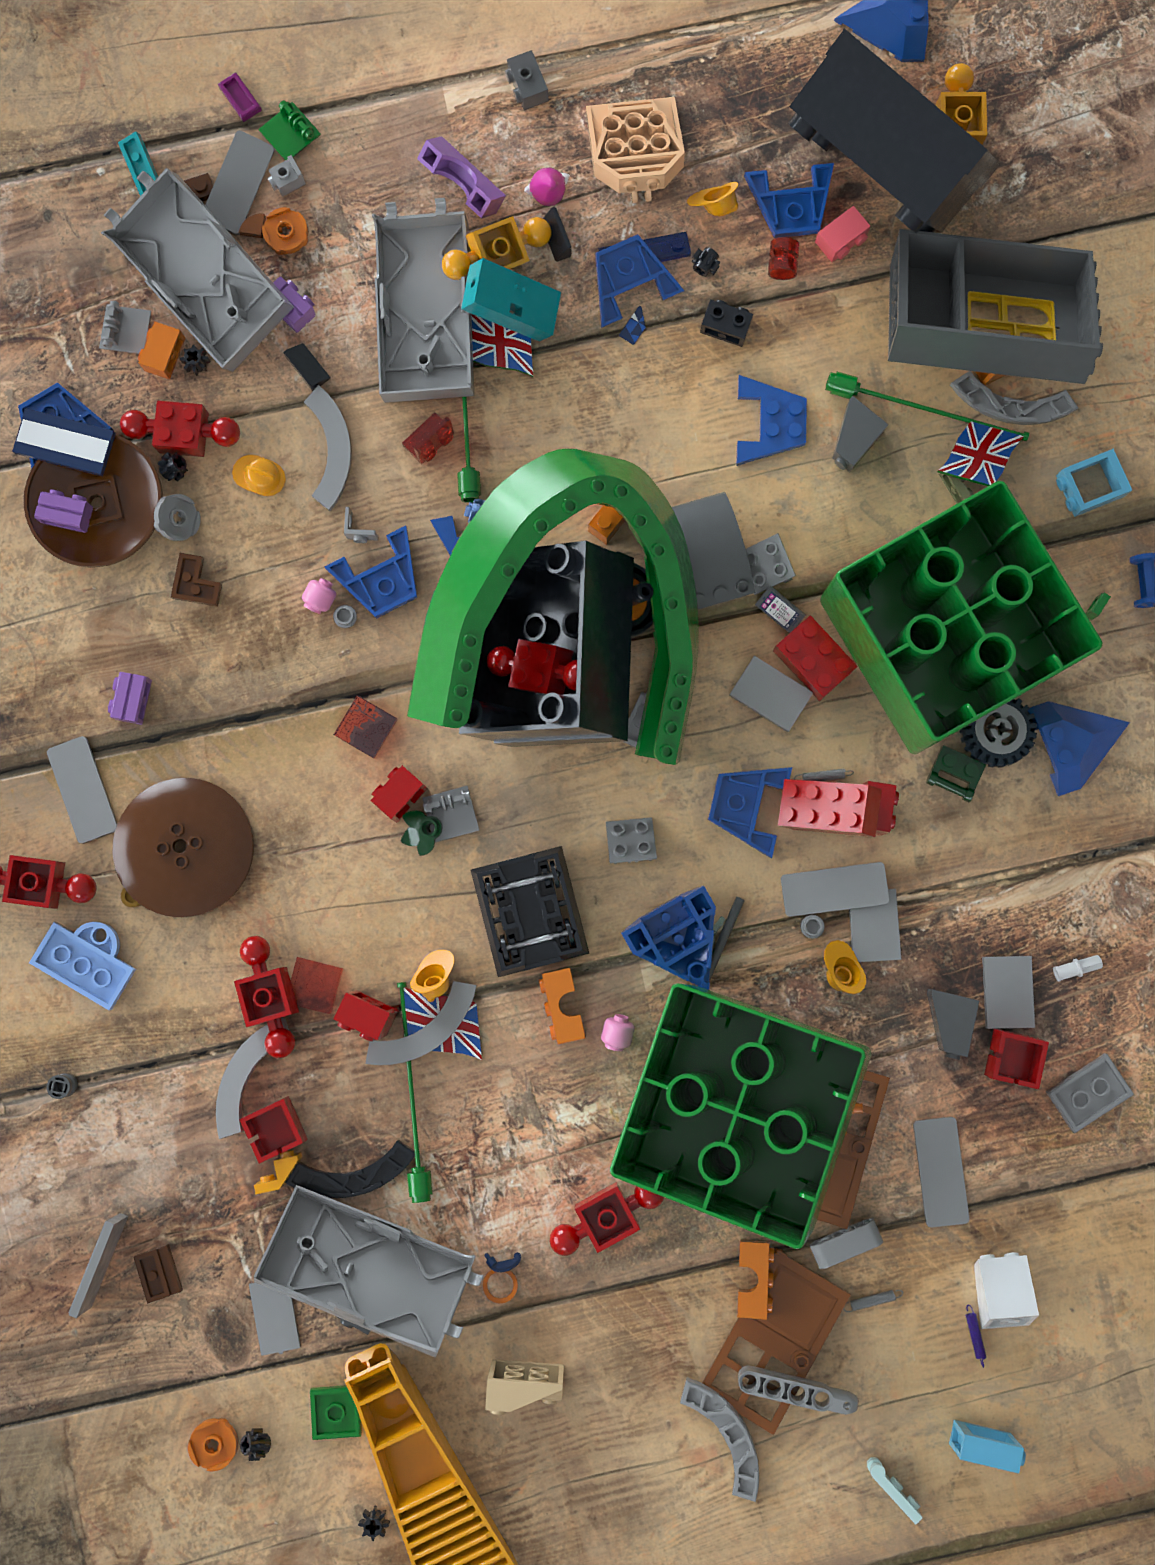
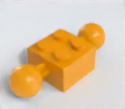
(964, 107)
(499, 244)

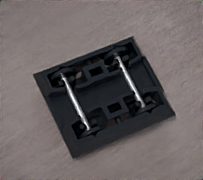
(529, 911)

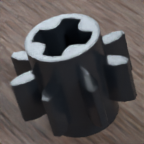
(705, 261)
(188, 359)
(172, 466)
(255, 1444)
(367, 1524)

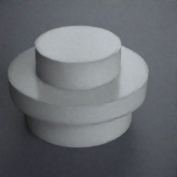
(345, 616)
(812, 926)

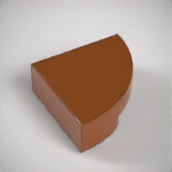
(253, 226)

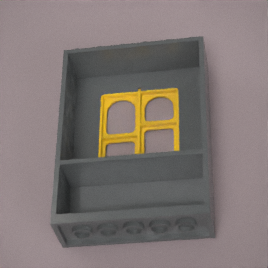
(941, 275)

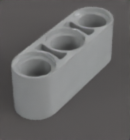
(846, 1243)

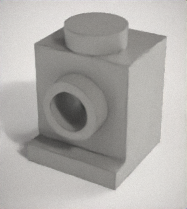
(286, 177)

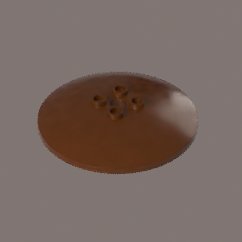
(116, 527)
(215, 855)

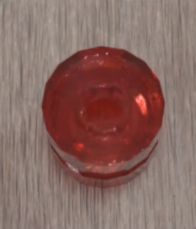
(783, 258)

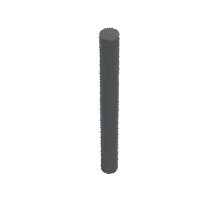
(725, 933)

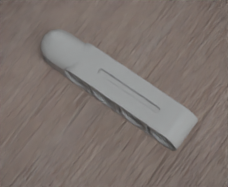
(835, 1401)

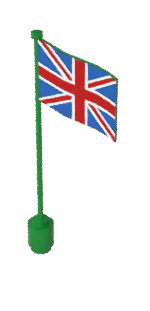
(494, 348)
(979, 450)
(416, 1014)

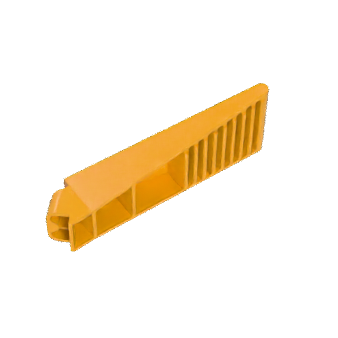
(422, 1476)

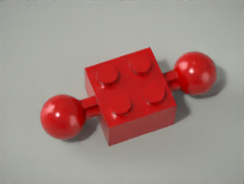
(180, 428)
(535, 667)
(41, 882)
(266, 997)
(604, 1218)

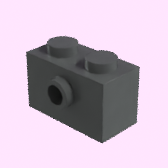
(527, 80)

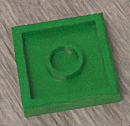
(334, 1413)

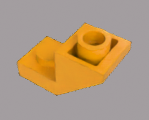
(283, 1166)

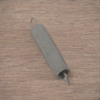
(825, 775)
(873, 1300)

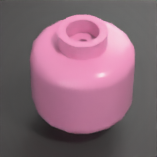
(319, 595)
(617, 1032)

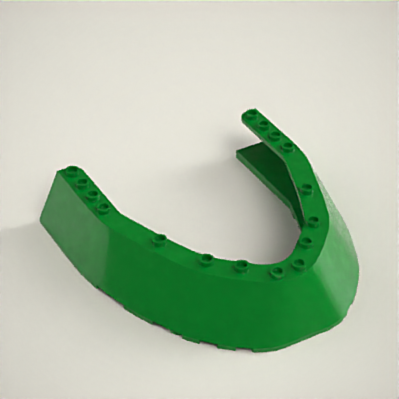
(498, 545)

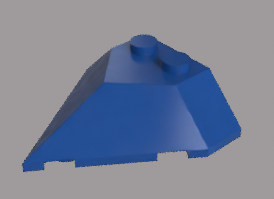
(891, 25)
(1074, 742)
(677, 936)

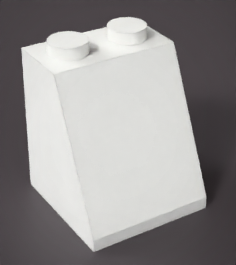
(1005, 1291)

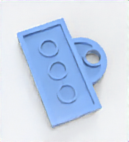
(85, 962)

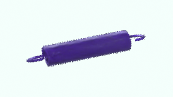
(976, 1338)

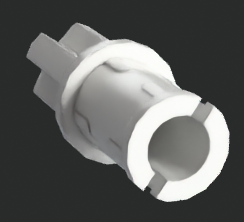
(1077, 967)

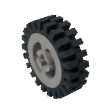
(988, 746)

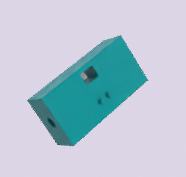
(511, 300)

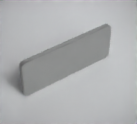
(239, 180)
(82, 789)
(835, 889)
(941, 1172)

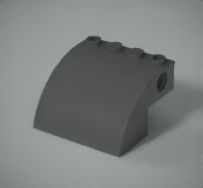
(715, 550)

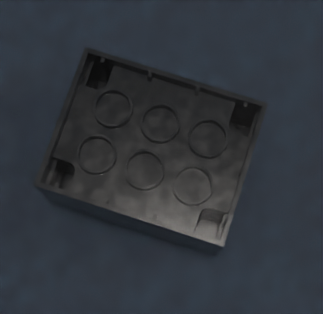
(891, 134)
(573, 600)

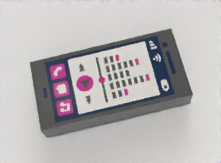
(780, 609)

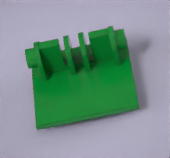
(289, 130)

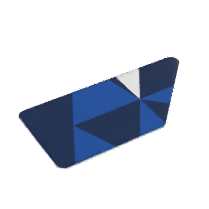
(634, 327)

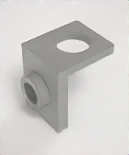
(357, 536)

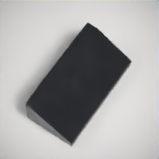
(559, 241)
(306, 366)

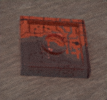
(365, 726)
(315, 984)

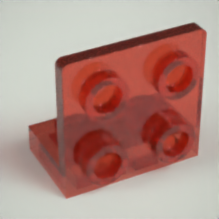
(429, 438)

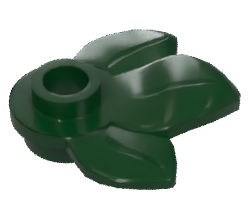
(419, 833)

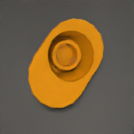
(716, 200)
(258, 475)
(843, 968)
(433, 974)

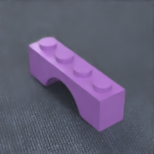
(445, 160)

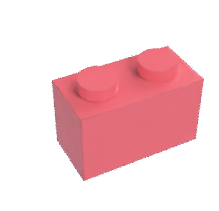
(843, 234)

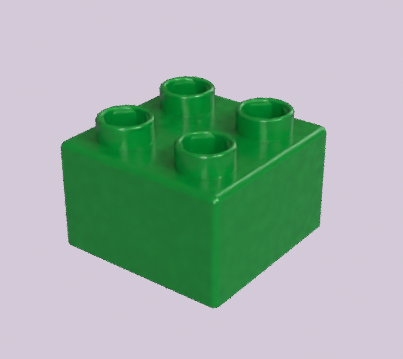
(958, 617)
(740, 1113)

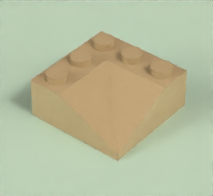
(521, 1383)

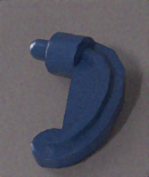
(502, 1266)

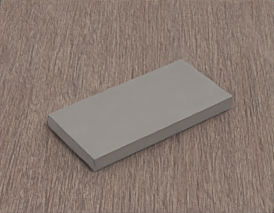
(98, 1265)

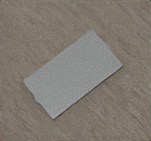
(274, 1320)

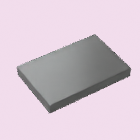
(771, 694)
(876, 931)
(1008, 992)
(1089, 1093)

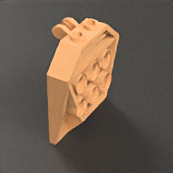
(636, 145)

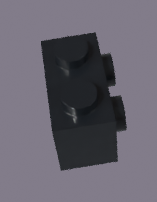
(726, 322)

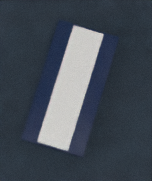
(64, 442)

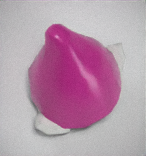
(547, 186)

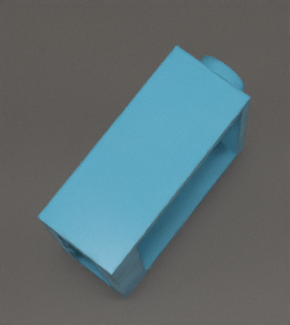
(1113, 472)
(987, 1446)

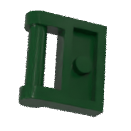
(958, 766)

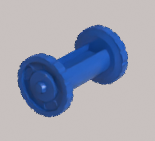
(1146, 574)

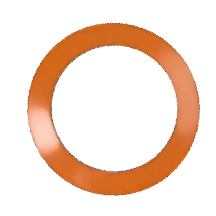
(500, 1300)

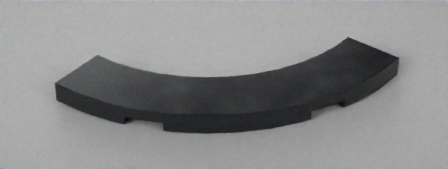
(354, 1182)

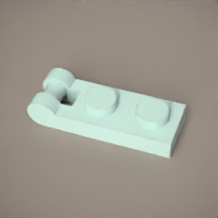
(893, 1489)

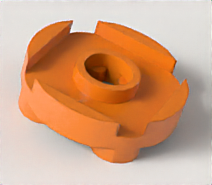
(291, 220)
(206, 1457)

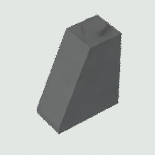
(857, 434)
(953, 1021)

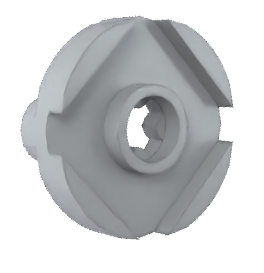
(164, 519)

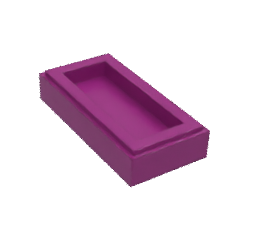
(239, 97)

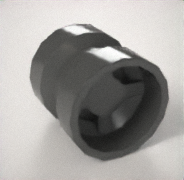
(67, 1083)

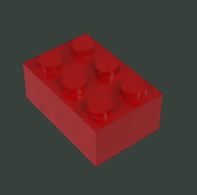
(815, 658)
(365, 1015)

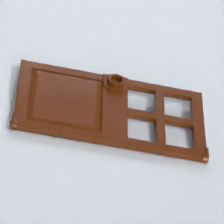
(851, 1163)
(793, 1333)

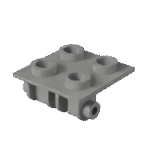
(124, 328)
(769, 563)
(454, 811)
(631, 840)

